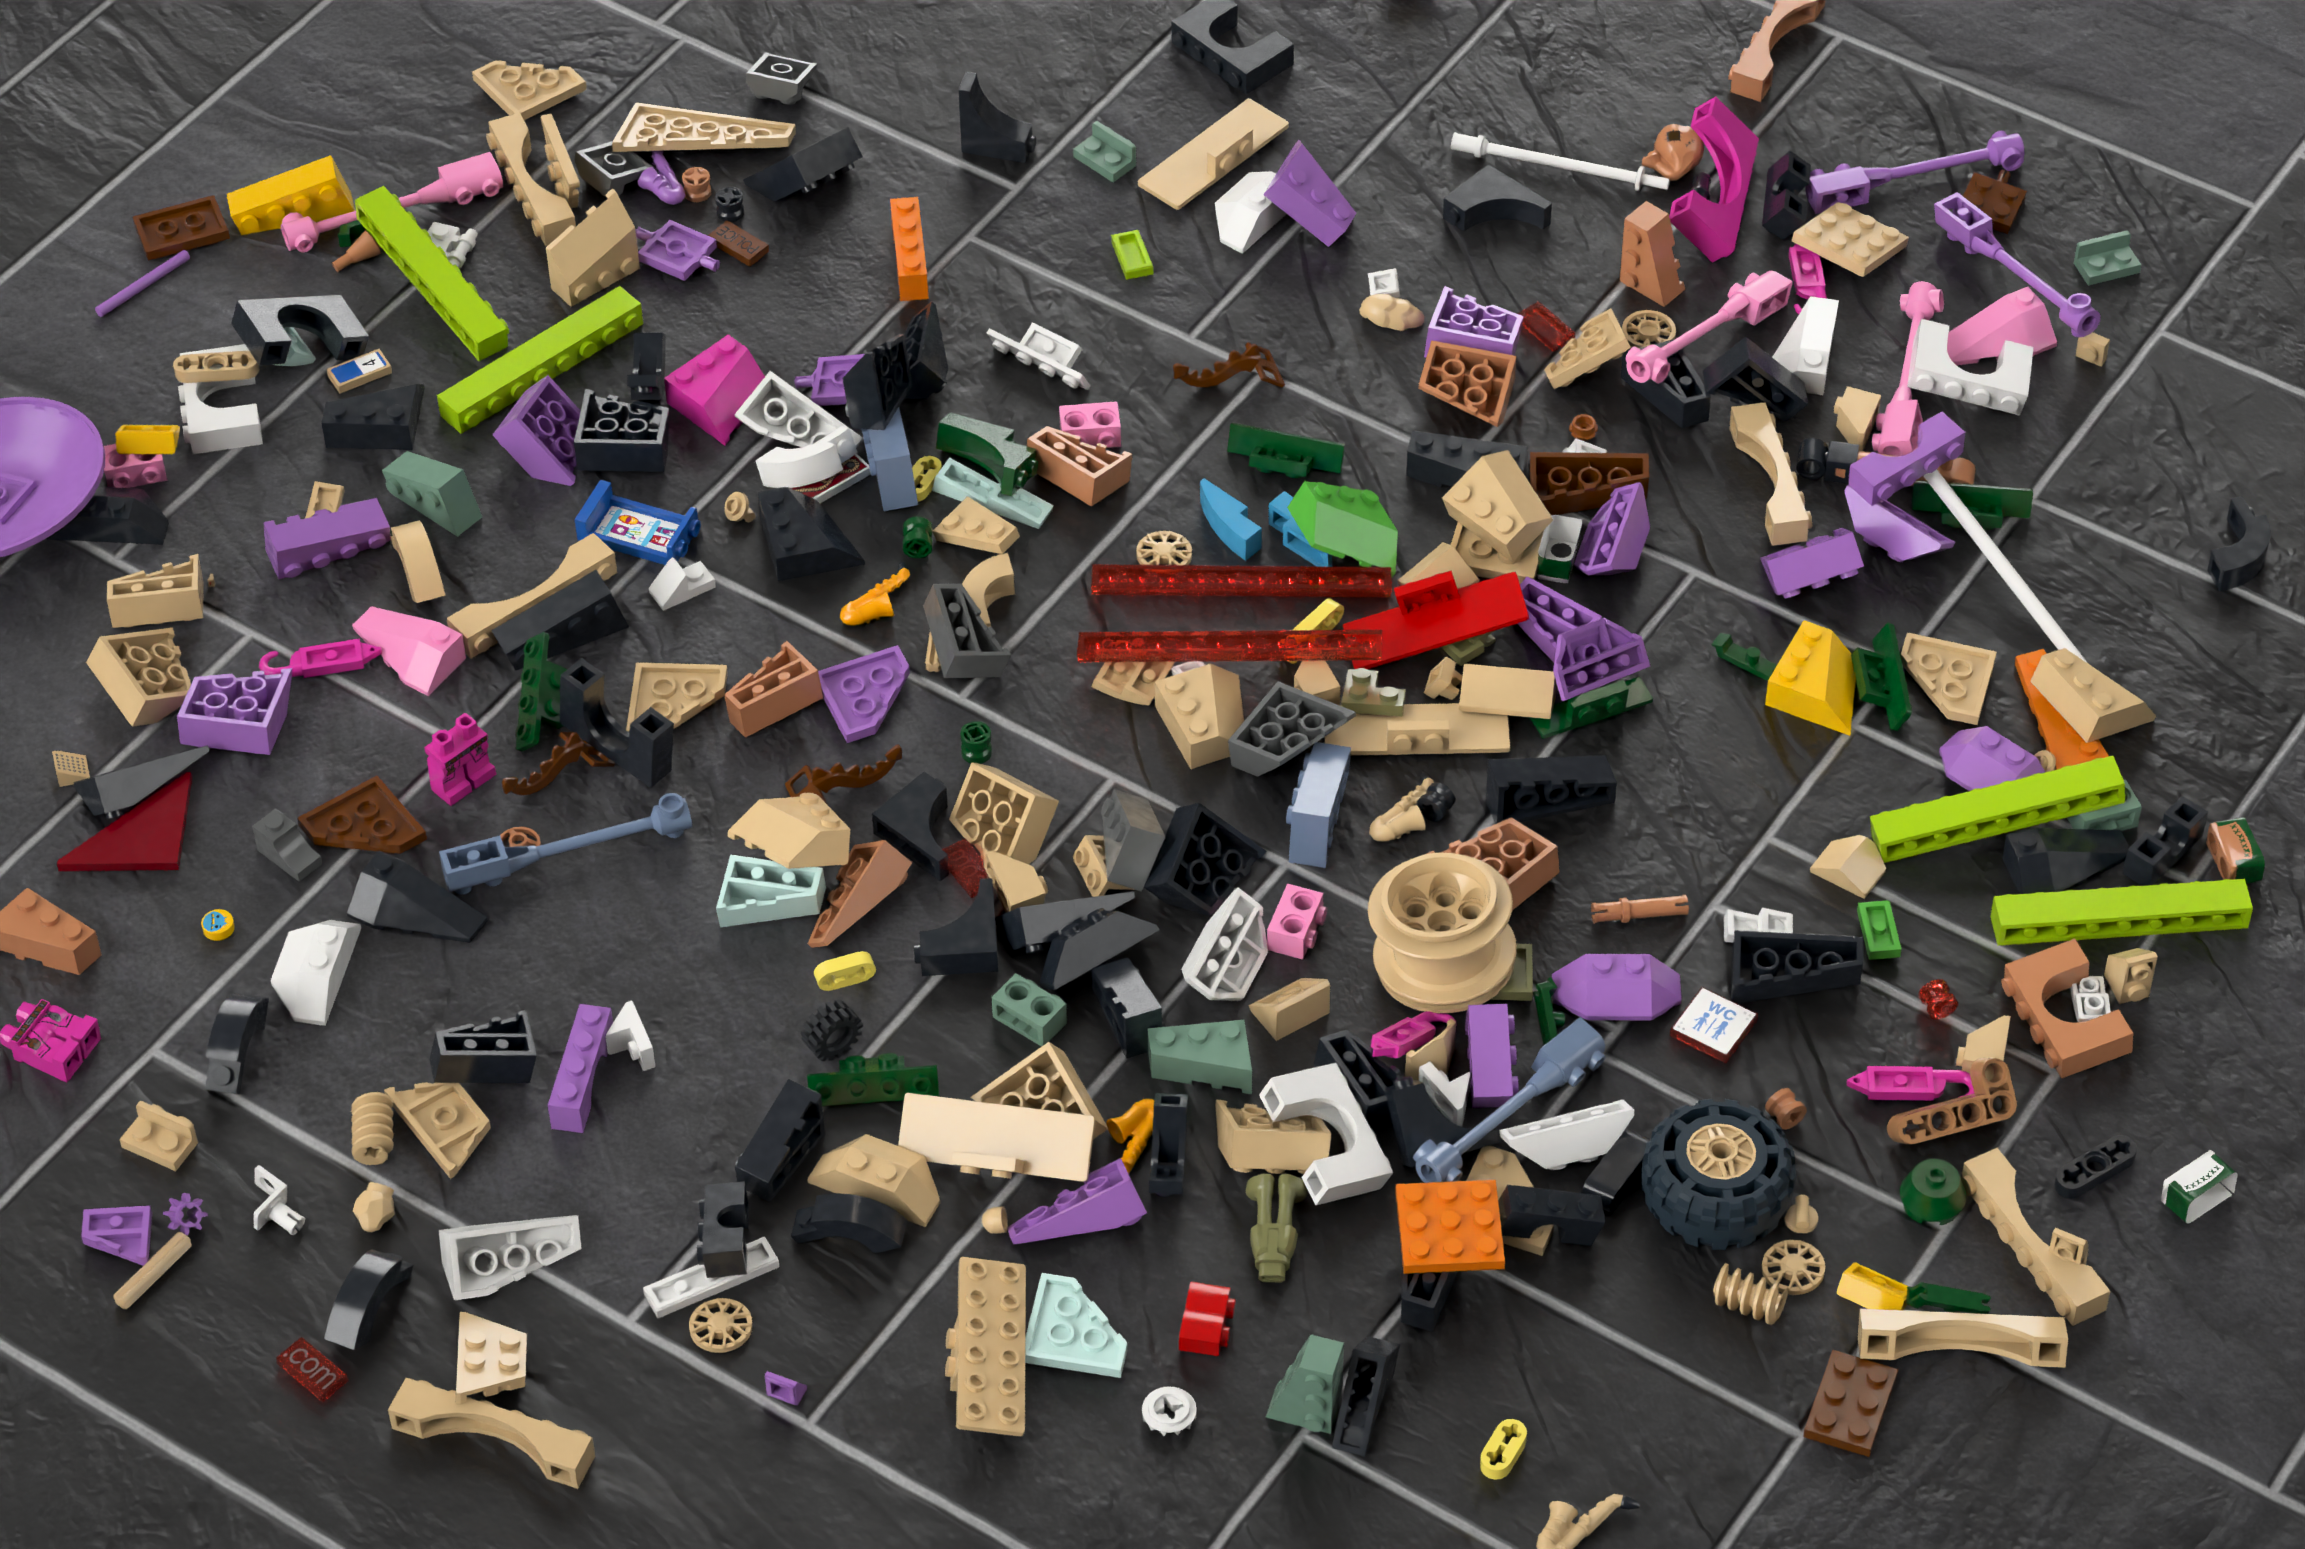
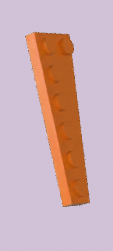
(2058, 734)

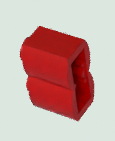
(1205, 1319)

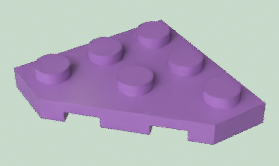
(863, 691)

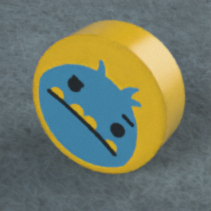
(217, 924)

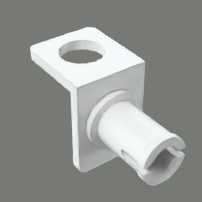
(274, 1207)

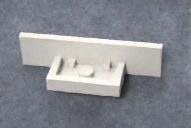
(1046, 350)

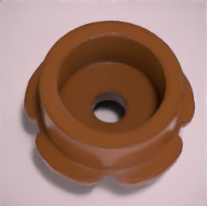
(1583, 427)

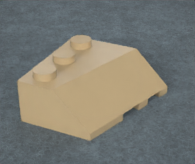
(1498, 505)
(1201, 711)
(1043, 1082)

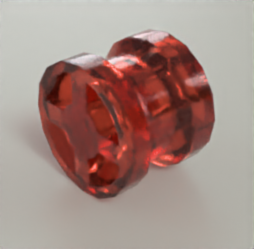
(1938, 999)

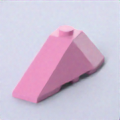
(2014, 318)
(414, 647)

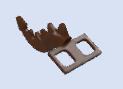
(1236, 362)
(551, 768)
(825, 780)

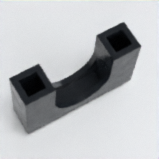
(1241, 67)
(263, 322)
(641, 751)

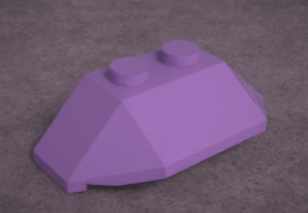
(1894, 529)
(1615, 534)
(1596, 656)
(1985, 759)
(1617, 987)

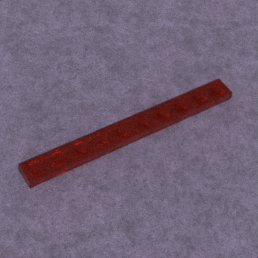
(1241, 580)
(1230, 646)

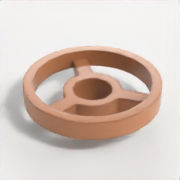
(517, 834)

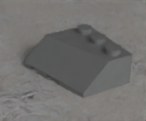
(1282, 728)

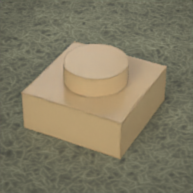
(2093, 348)

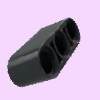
(1618, 1170)

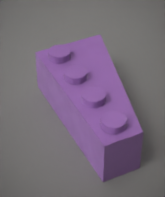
(325, 537)

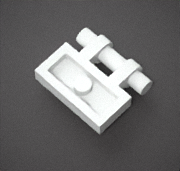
(449, 238)

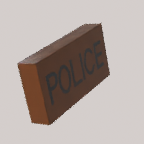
(739, 243)

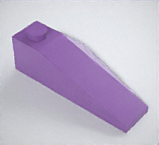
(1100, 1204)

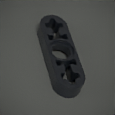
(2089, 1179)

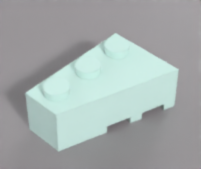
(767, 891)

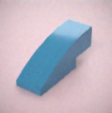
(1230, 520)
(1293, 538)

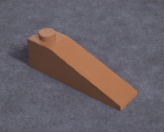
(866, 880)

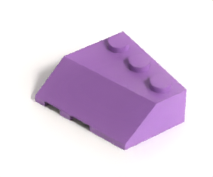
(1472, 325)

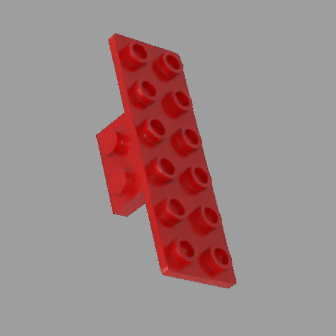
(1439, 614)

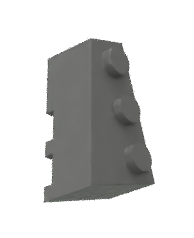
(960, 635)
(1130, 839)

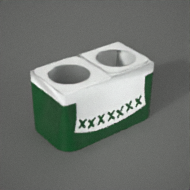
(1560, 530)
(2198, 1187)

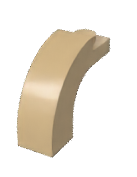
(418, 561)

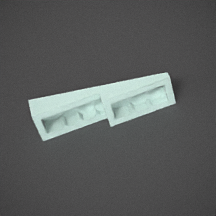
(960, 481)

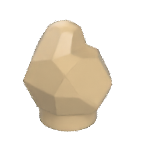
(374, 1206)

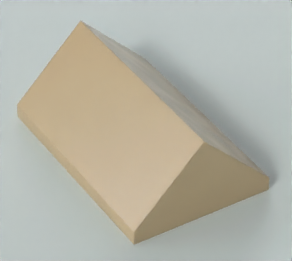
(1508, 691)

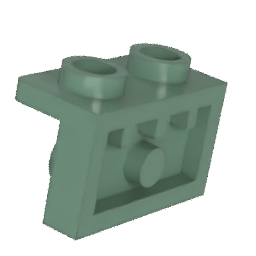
(1106, 152)
(2106, 258)

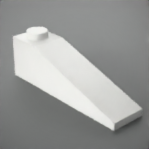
(1809, 343)
(787, 414)
(495, 1254)

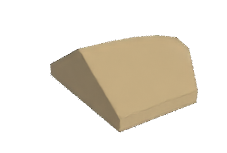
(1851, 864)
(1437, 1051)

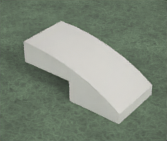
(1766, 921)

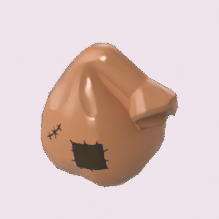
(1675, 152)

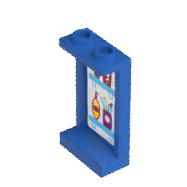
(635, 526)

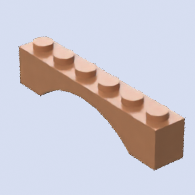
(1754, 71)

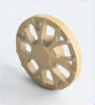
(1648, 329)
(1164, 551)
(1793, 1266)
(720, 1325)

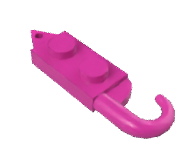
(1806, 274)
(325, 658)
(1407, 1034)
(1906, 1082)

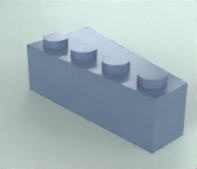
(891, 463)
(1317, 803)

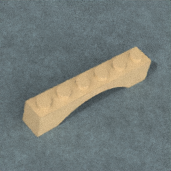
(512, 143)
(1756, 435)
(479, 619)
(2073, 1287)
(2023, 1338)
(431, 1411)

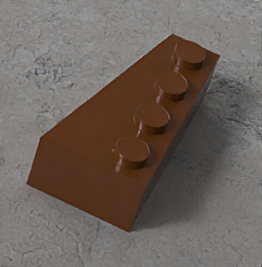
(1584, 480)

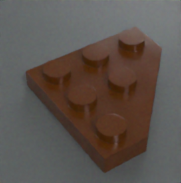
(363, 820)

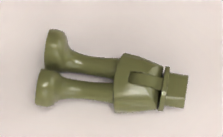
(1274, 1242)

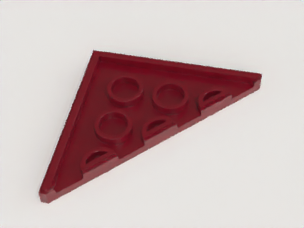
(142, 838)

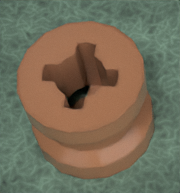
(696, 184)
(1785, 1108)

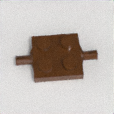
(1996, 199)

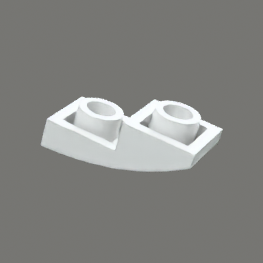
(2090, 998)

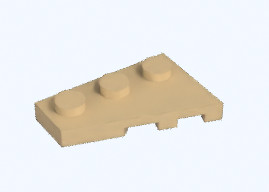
(976, 528)

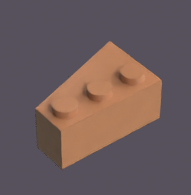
(1648, 255)
(46, 933)

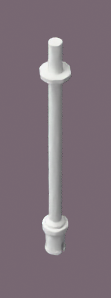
(1481, 146)

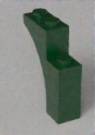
(990, 448)

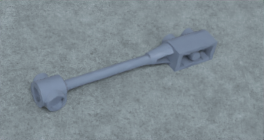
(490, 861)
(1555, 1064)

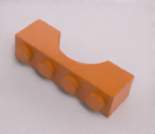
(909, 249)

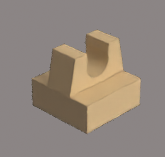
(1443, 679)

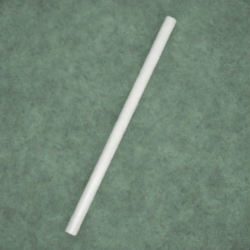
(2000, 563)

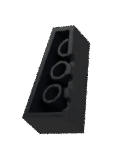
(1447, 458)
(570, 617)
(1792, 964)

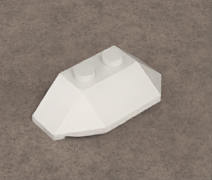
(1245, 212)
(1228, 950)
(313, 968)
(1570, 1136)

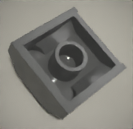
(779, 78)
(607, 168)

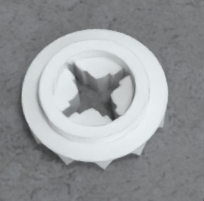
(1178, 1402)

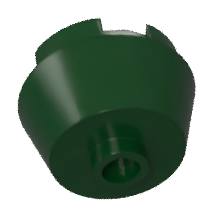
(1933, 1192)

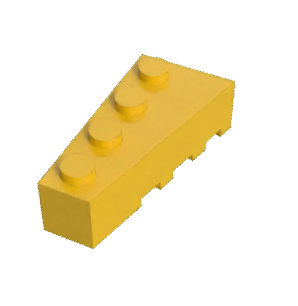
(310, 190)

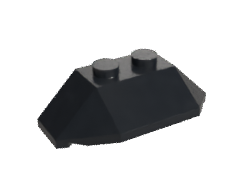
(117, 517)
(1091, 944)

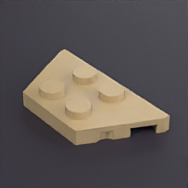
(561, 167)
(443, 1121)
(488, 1357)

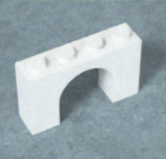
(1936, 373)
(217, 428)
(1326, 1095)

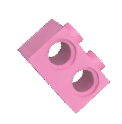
(1092, 423)
(132, 469)
(1296, 921)

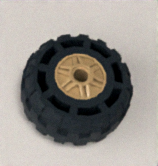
(1718, 1174)

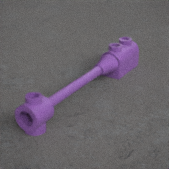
(1854, 184)
(1975, 232)

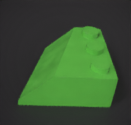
(1346, 523)

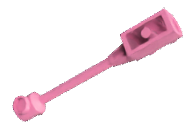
(455, 183)
(1751, 302)
(1902, 415)

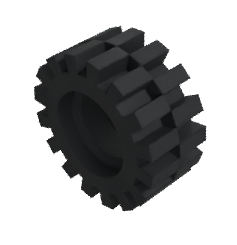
(832, 1030)

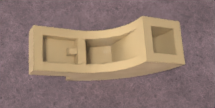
(990, 582)

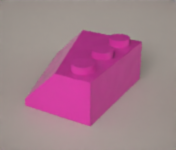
(714, 387)

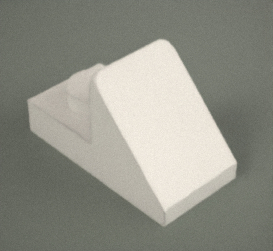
(678, 584)
(629, 1033)
(1447, 1096)

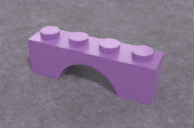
(1880, 476)
(572, 1089)

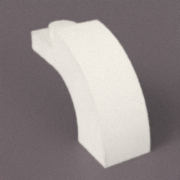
(807, 464)

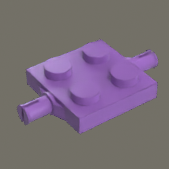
(677, 250)
(828, 380)

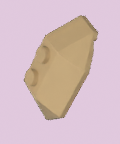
(880, 1173)

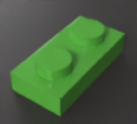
(1879, 930)

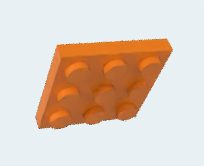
(1450, 1226)

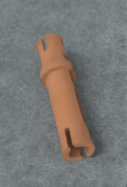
(1641, 908)

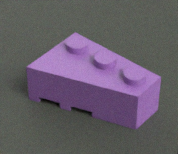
(1551, 615)

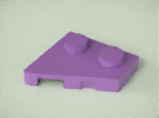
(119, 1231)

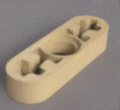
(234, 358)

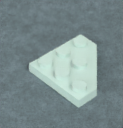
(1071, 1331)

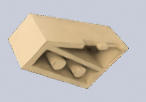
(157, 596)

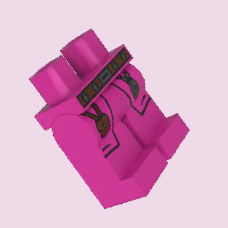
(458, 760)
(51, 1038)

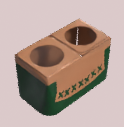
(2235, 850)

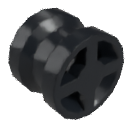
(729, 204)
(1436, 802)

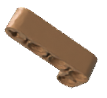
(1951, 1110)

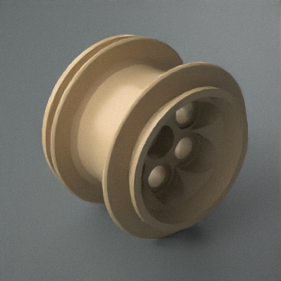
(1442, 932)

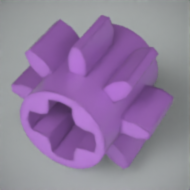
(176, 1215)

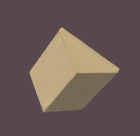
(1441, 560)
(1293, 1006)

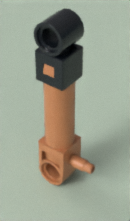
(1816, 459)

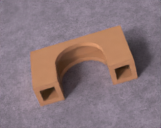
(2067, 1045)

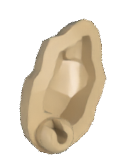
(1391, 312)

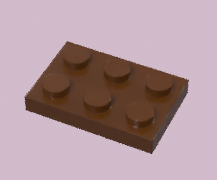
(181, 227)
(1850, 1403)

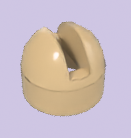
(995, 1220)

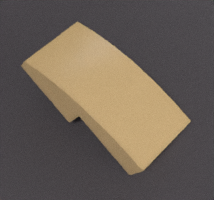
(2069, 1247)

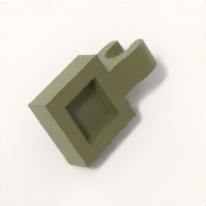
(1468, 649)

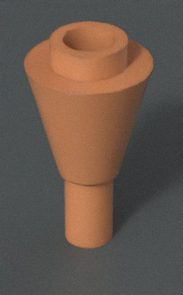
(362, 249)

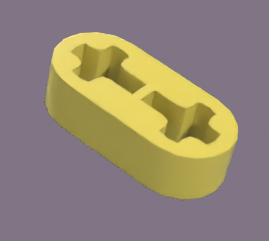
(926, 481)
(844, 971)
(1510, 1452)

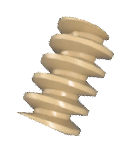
(372, 1128)
(1749, 1295)

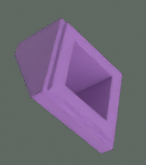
(784, 1388)

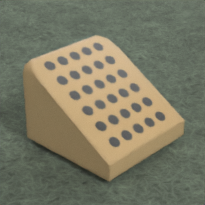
(70, 767)

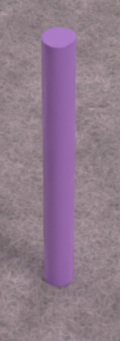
(142, 283)

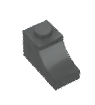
(284, 845)

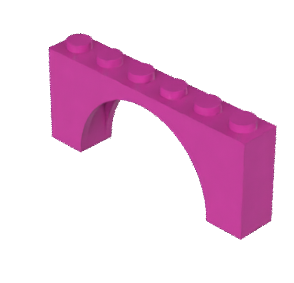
(1733, 149)

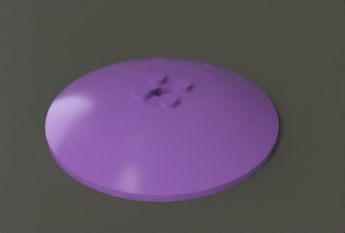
(47, 468)

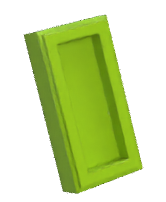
(1132, 254)

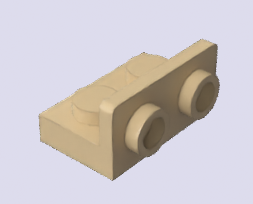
(1092, 865)
(160, 1136)

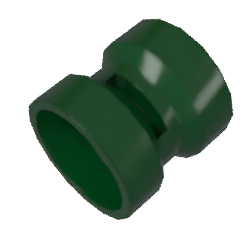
(917, 537)
(976, 742)

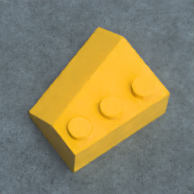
(1815, 679)

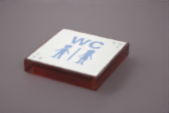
(1713, 1024)

